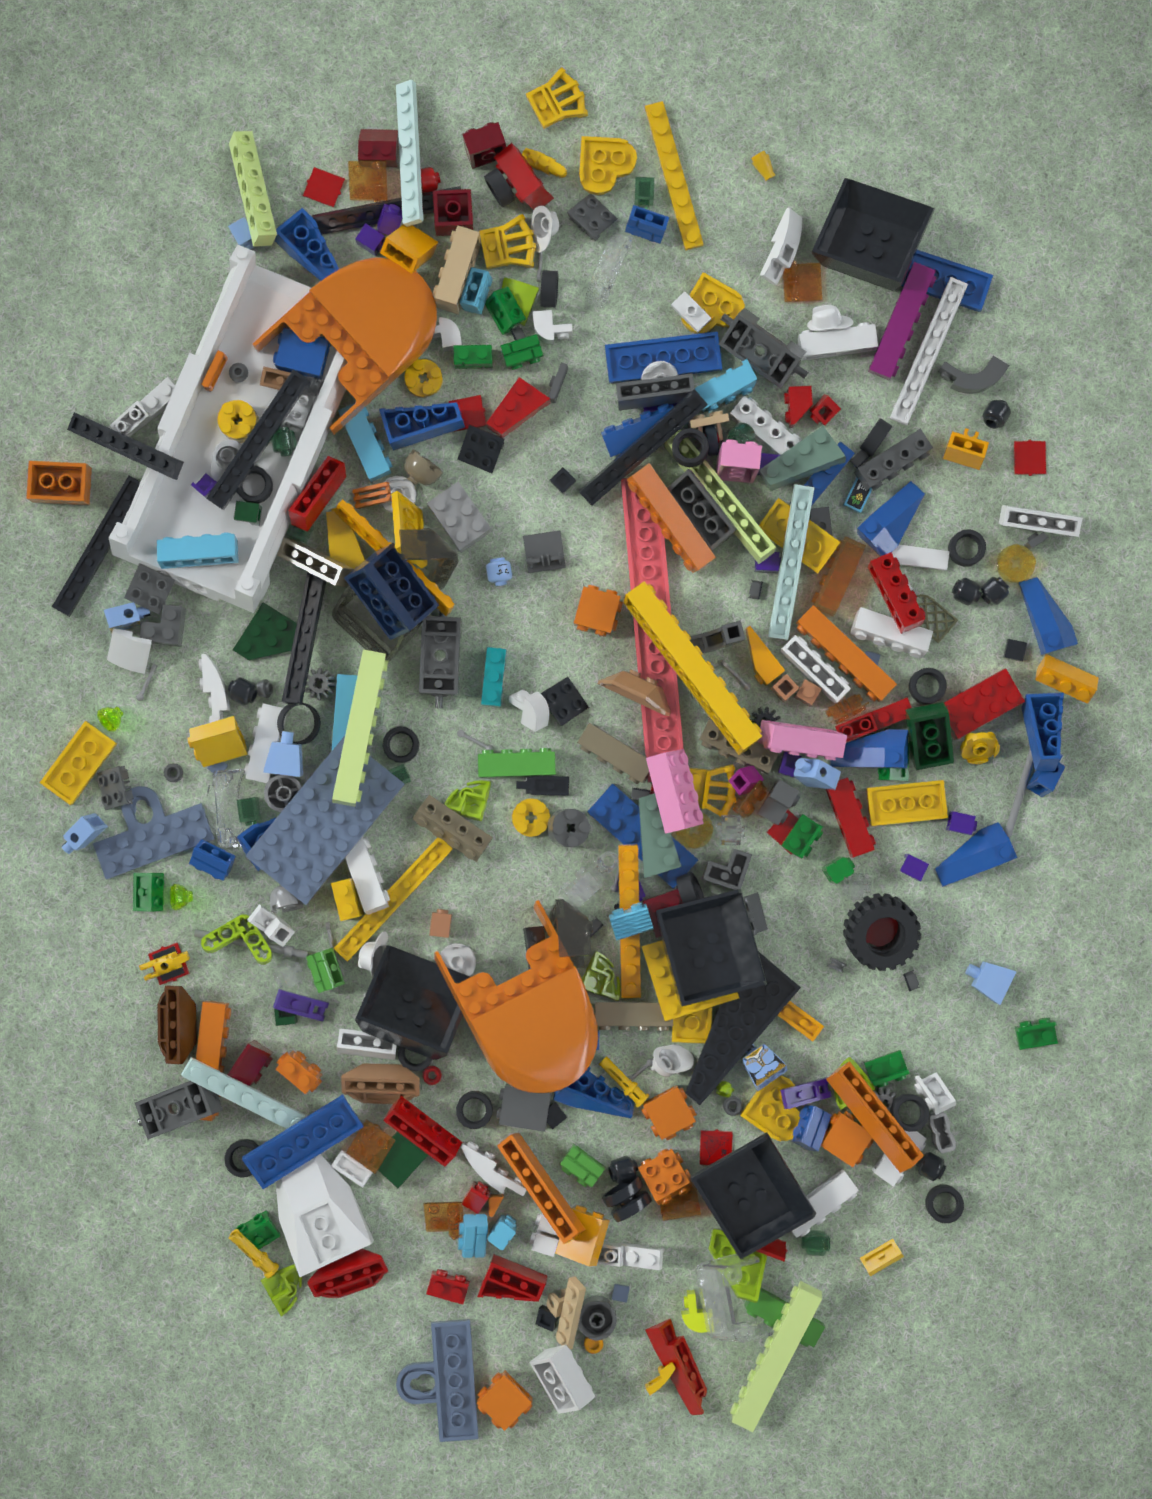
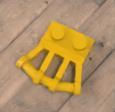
(547, 107)
(496, 249)
(702, 783)

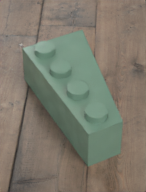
(805, 458)
(657, 847)

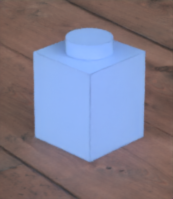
(241, 233)

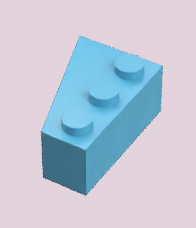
(727, 386)

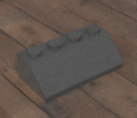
(702, 510)

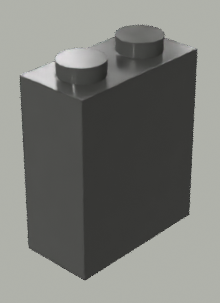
(523, 1109)

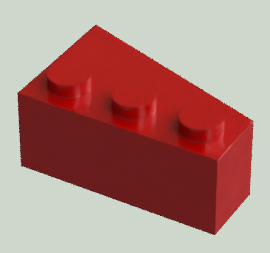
(522, 177)
(517, 407)
(512, 1280)

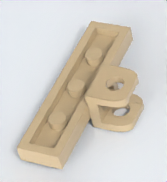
(569, 1310)

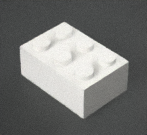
(562, 1379)

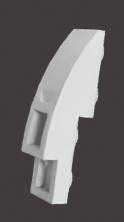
(785, 247)
(145, 410)
(213, 683)
(485, 1165)
(631, 1255)

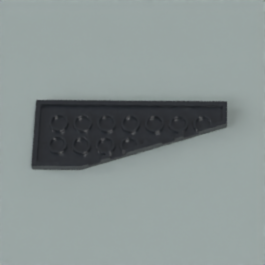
(738, 1027)

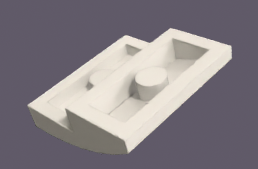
(129, 651)

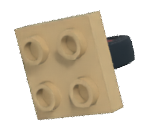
(713, 434)

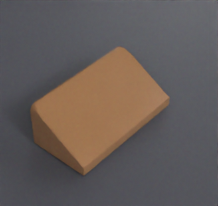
(273, 378)

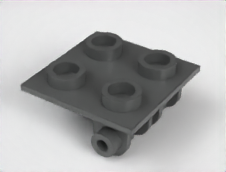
(591, 216)
(544, 551)
(149, 588)
(113, 787)
(755, 913)

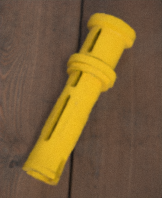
(633, 1090)
(259, 1259)

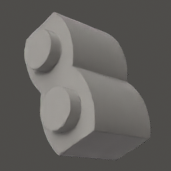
(941, 1135)

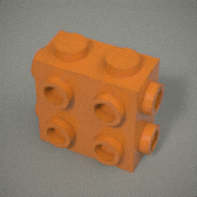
(598, 610)
(299, 1071)
(669, 1113)
(846, 1138)
(665, 1176)
(504, 1400)

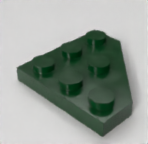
(266, 634)

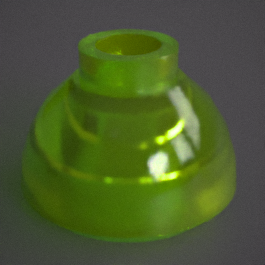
(110, 718)
(179, 896)

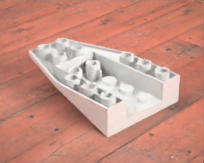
(319, 1216)

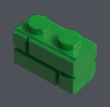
(522, 351)
(473, 356)
(838, 869)

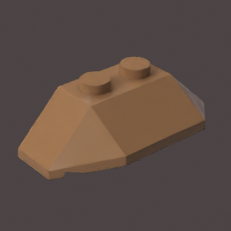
(638, 689)
(380, 1083)

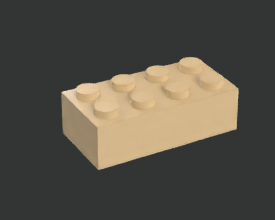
(454, 274)

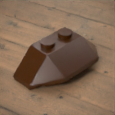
(176, 1024)

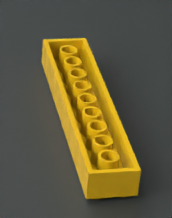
(692, 668)

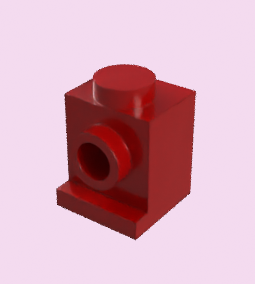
(831, 410)

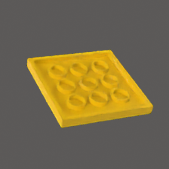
(665, 989)

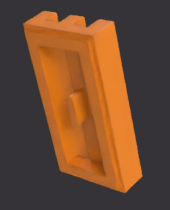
(214, 371)
(357, 498)

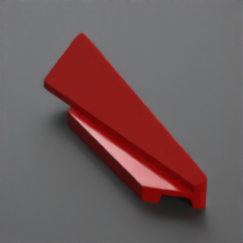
(686, 1373)

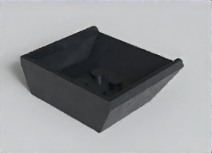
(871, 234)
(710, 947)
(411, 1004)
(753, 1196)

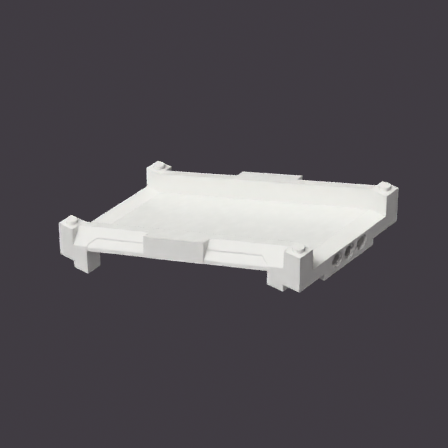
(190, 432)

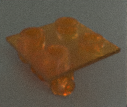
(368, 180)
(802, 282)
(856, 708)
(746, 807)
(370, 1146)
(682, 1206)
(443, 1217)

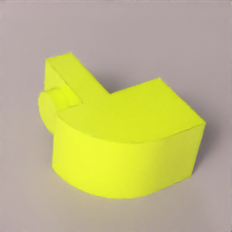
(693, 1317)

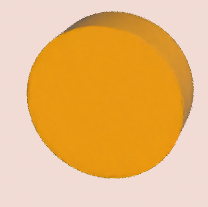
(593, 1346)

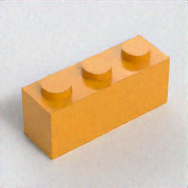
(1067, 678)

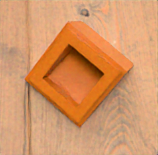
(494, 1202)

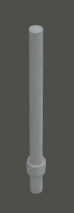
(1019, 795)
(288, 951)

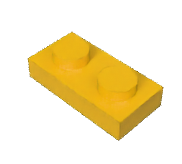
(881, 1257)

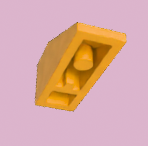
(763, 661)

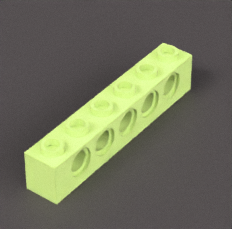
(252, 188)

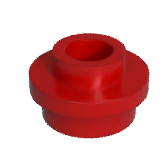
(429, 1081)

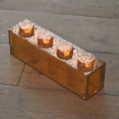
(838, 577)

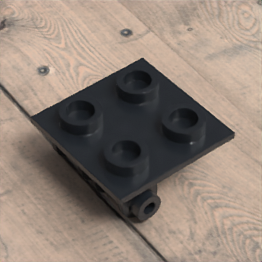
(481, 449)
(564, 701)

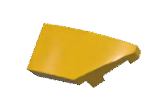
(658, 1382)

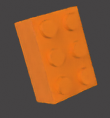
(59, 482)

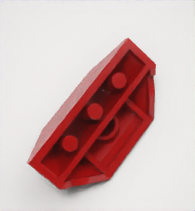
(348, 1275)

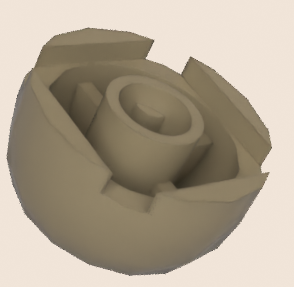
(421, 469)

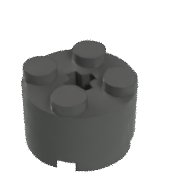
(579, 828)
(605, 1310)

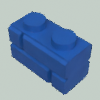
(646, 224)
(212, 860)
(811, 1128)

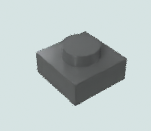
(1035, 539)

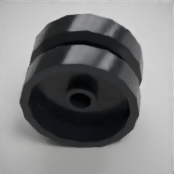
(627, 1199)

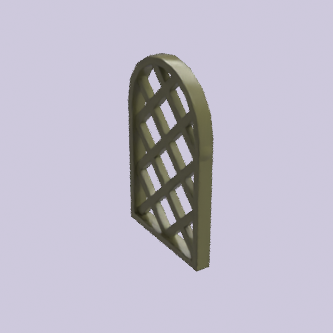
(936, 620)

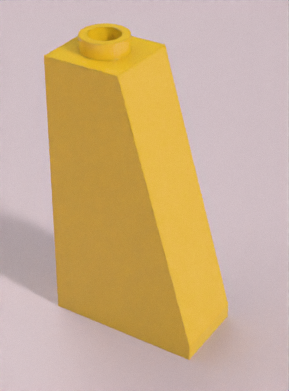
(343, 541)

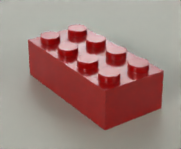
(982, 703)

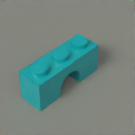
(494, 677)

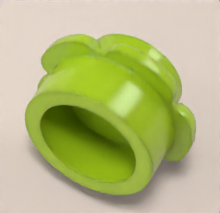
(724, 1089)

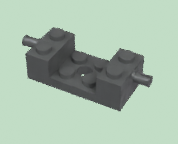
(779, 359)
(436, 676)
(192, 1101)

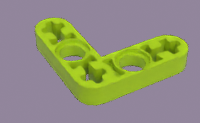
(238, 932)

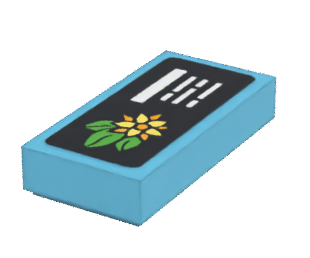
(857, 497)

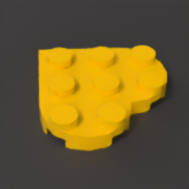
(603, 162)
(715, 300)
(768, 1113)

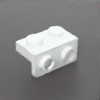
(935, 1093)

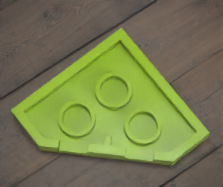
(752, 1274)

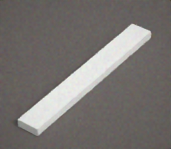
(928, 351)

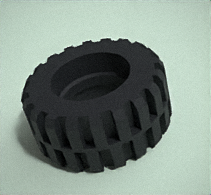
(895, 951)

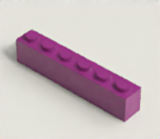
(901, 321)

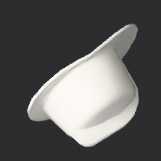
(544, 225)
(827, 318)
(222, 457)
(371, 953)
(671, 1060)

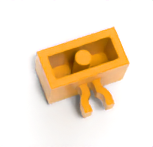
(966, 449)

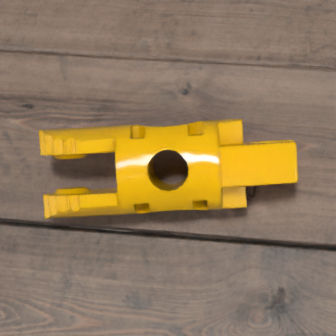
(544, 163)
(173, 960)

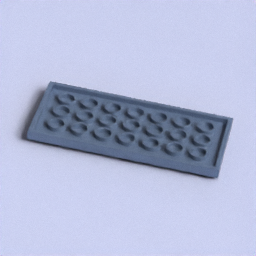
(317, 835)

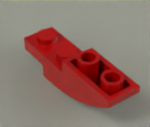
(874, 720)

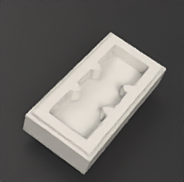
(690, 311)
(351, 1168)

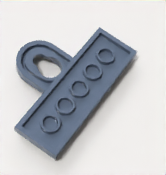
(152, 840)
(453, 1381)

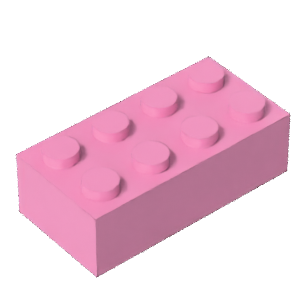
(738, 461)
(802, 739)
(674, 790)

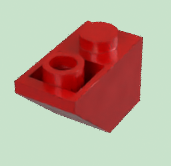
(799, 403)
(476, 1196)

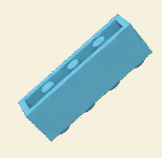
(366, 445)
(197, 551)
(343, 701)

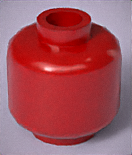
(429, 179)

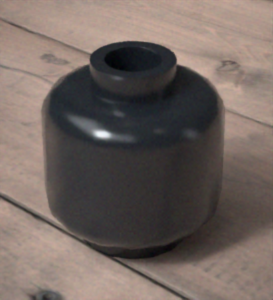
(996, 414)
(995, 590)
(966, 591)
(242, 691)
(931, 1166)
(622, 1169)

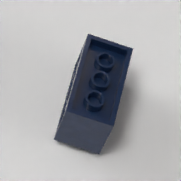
(391, 591)

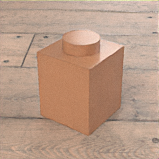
(784, 688)
(807, 693)
(440, 923)

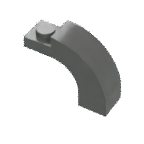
(974, 382)
(719, 638)

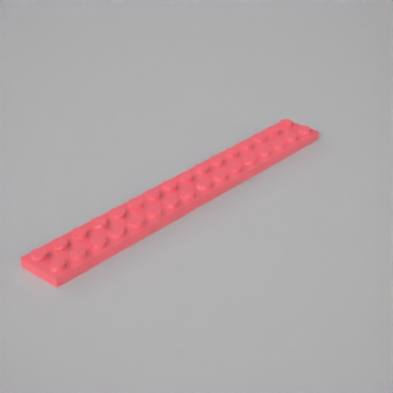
(649, 564)

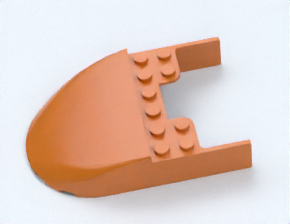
(372, 317)
(535, 1026)

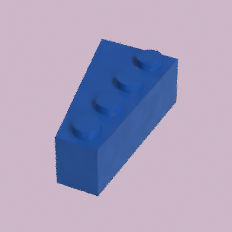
(420, 423)
(1043, 726)

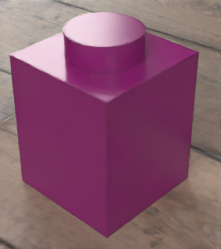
(745, 779)

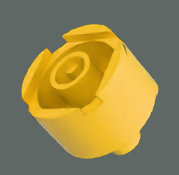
(232, 412)

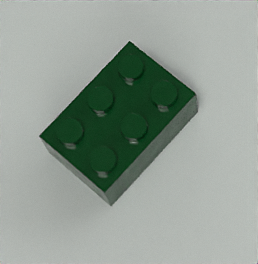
(929, 736)

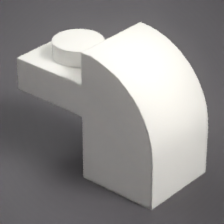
(546, 330)
(449, 334)
(534, 707)
(271, 925)

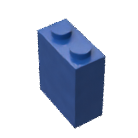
(303, 357)

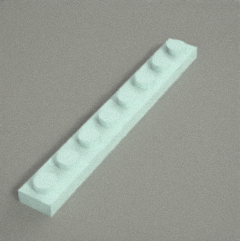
(409, 153)
(791, 561)
(241, 1094)

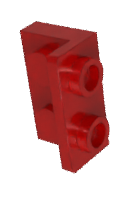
(448, 1286)

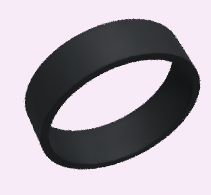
(317, 722)

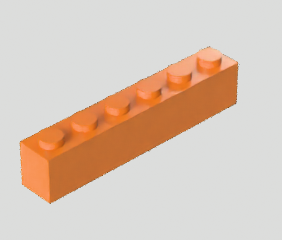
(670, 518)
(846, 654)
(212, 1036)
(875, 1117)
(541, 1187)

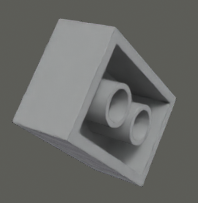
(459, 517)

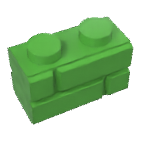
(325, 970)
(582, 1166)

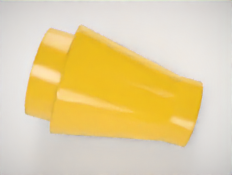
(763, 164)

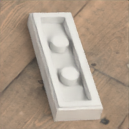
(922, 557)

